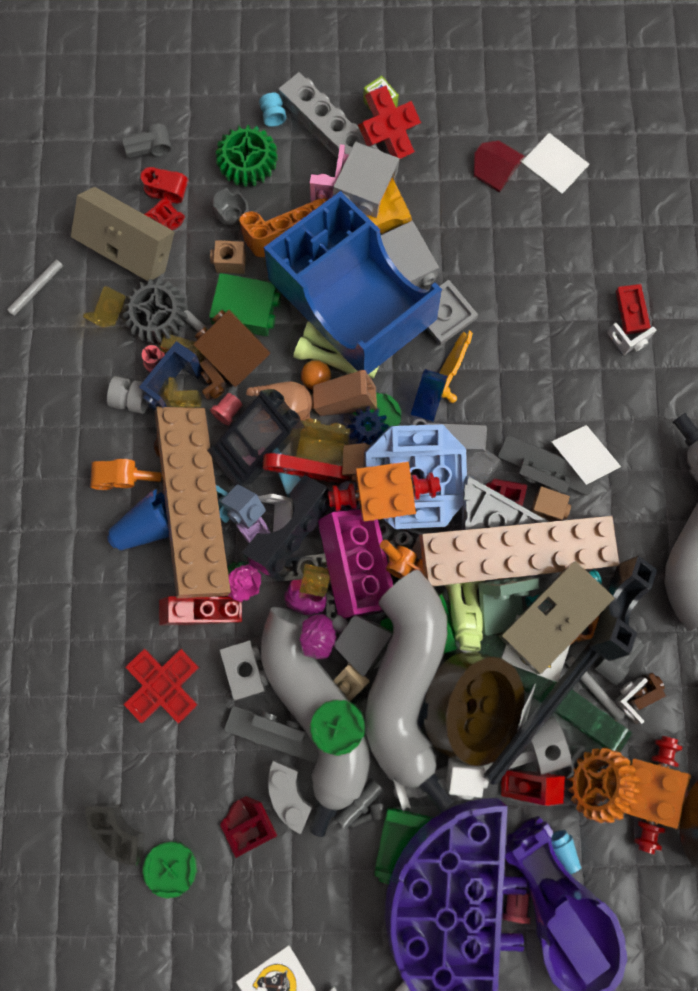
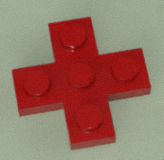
(389, 123)
(161, 686)

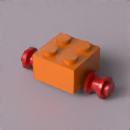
(385, 491)
(660, 794)

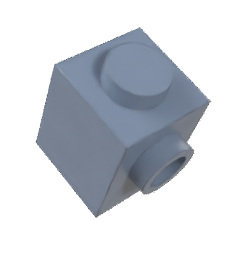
(243, 506)

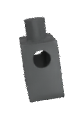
(361, 642)

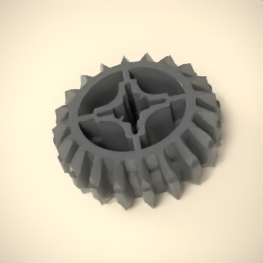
(155, 294)

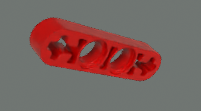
(300, 467)

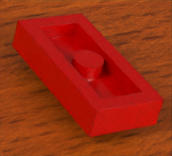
(633, 309)

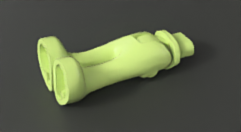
(306, 350)
(466, 618)

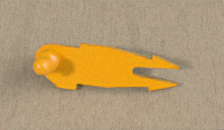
(453, 363)

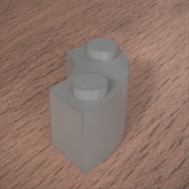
(286, 796)

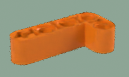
(260, 233)

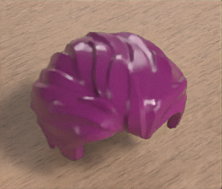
(301, 602)
(317, 637)

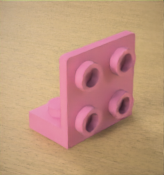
(322, 185)

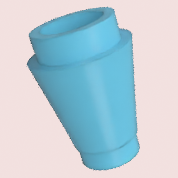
(566, 851)

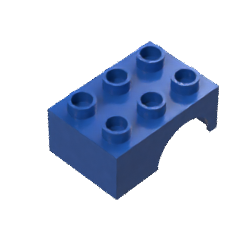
(348, 285)

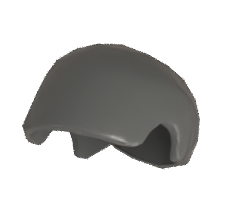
(229, 207)

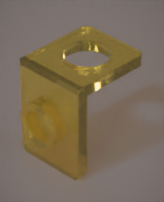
(107, 309)

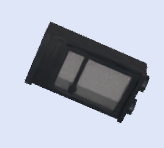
(260, 430)

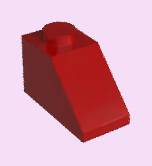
(533, 787)

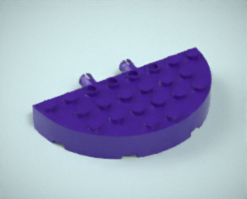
(449, 901)

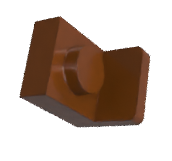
(211, 375)
(645, 697)

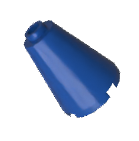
(141, 524)

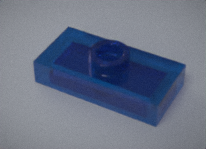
(429, 395)

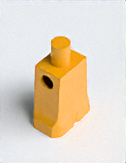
(392, 210)

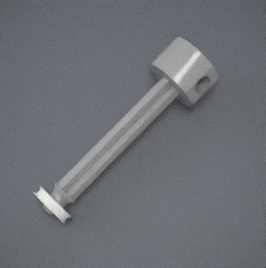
(546, 750)

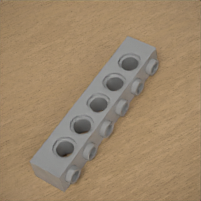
(293, 98)

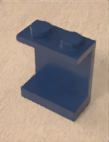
(169, 366)

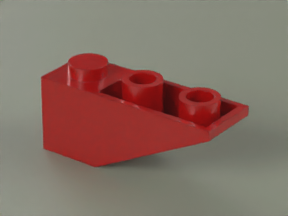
(199, 610)

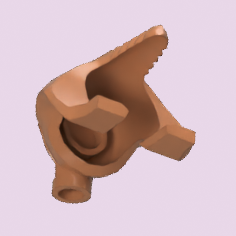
(295, 396)

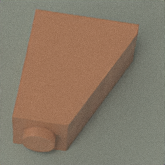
(344, 394)

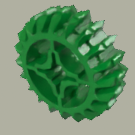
(234, 150)

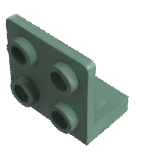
(503, 601)

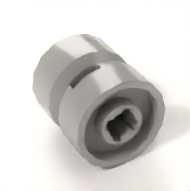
(126, 394)

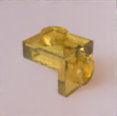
(181, 399)
(314, 580)

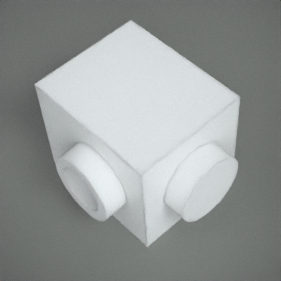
(465, 779)

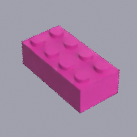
(355, 562)

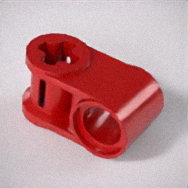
(165, 185)
(166, 214)

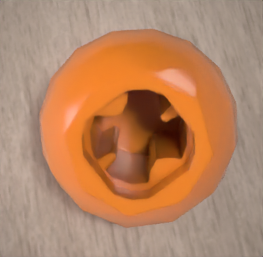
(315, 373)

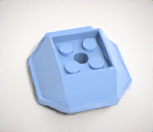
(428, 450)

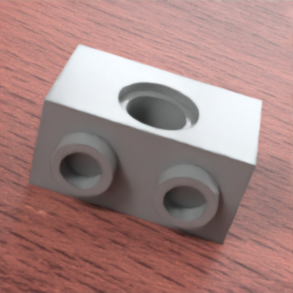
(233, 658)

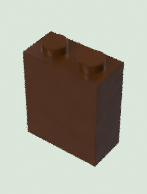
(231, 347)

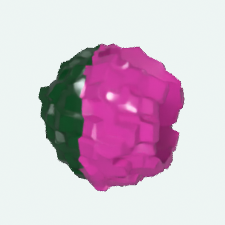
(243, 581)

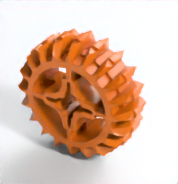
(616, 785)

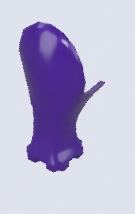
(575, 928)

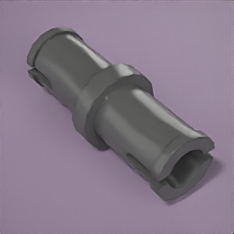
(359, 805)

